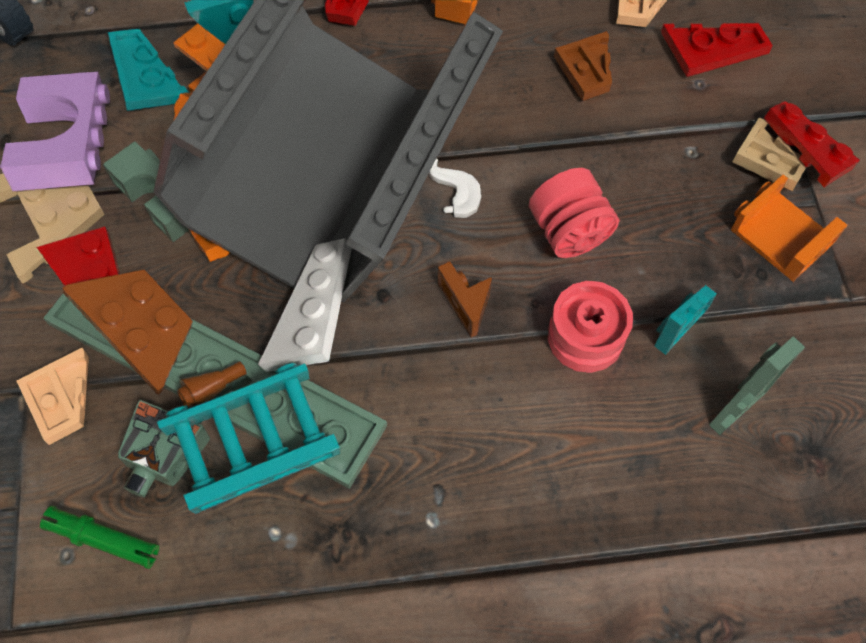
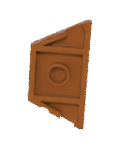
(135, 320)

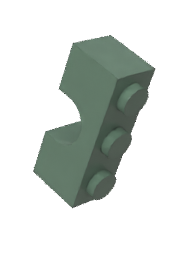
(135, 174)

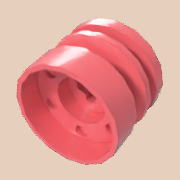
(573, 212)

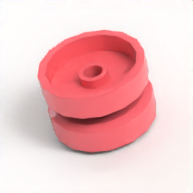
(589, 326)

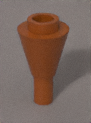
(207, 386)

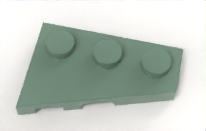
(759, 382)

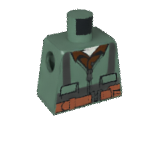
(152, 452)

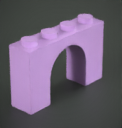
(73, 155)

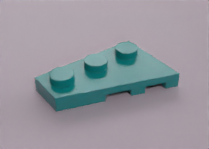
(141, 72)

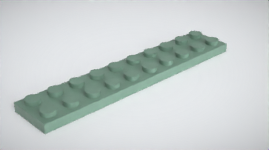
(210, 351)

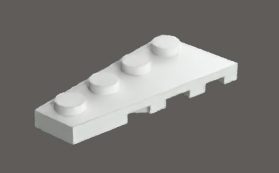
(312, 312)

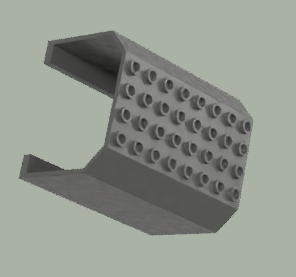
(309, 142)

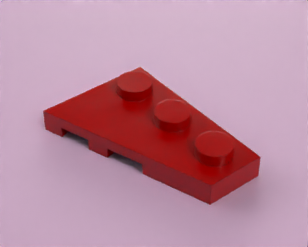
(711, 48)
(82, 257)

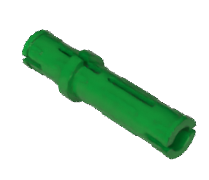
(85, 531)

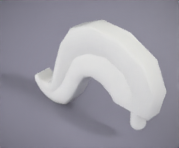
(466, 186)

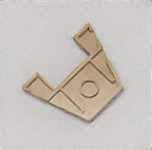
(55, 215)

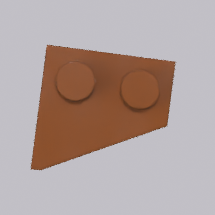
(587, 65)

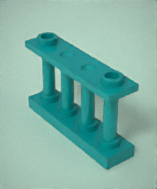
(244, 476)

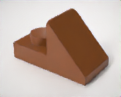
(466, 301)

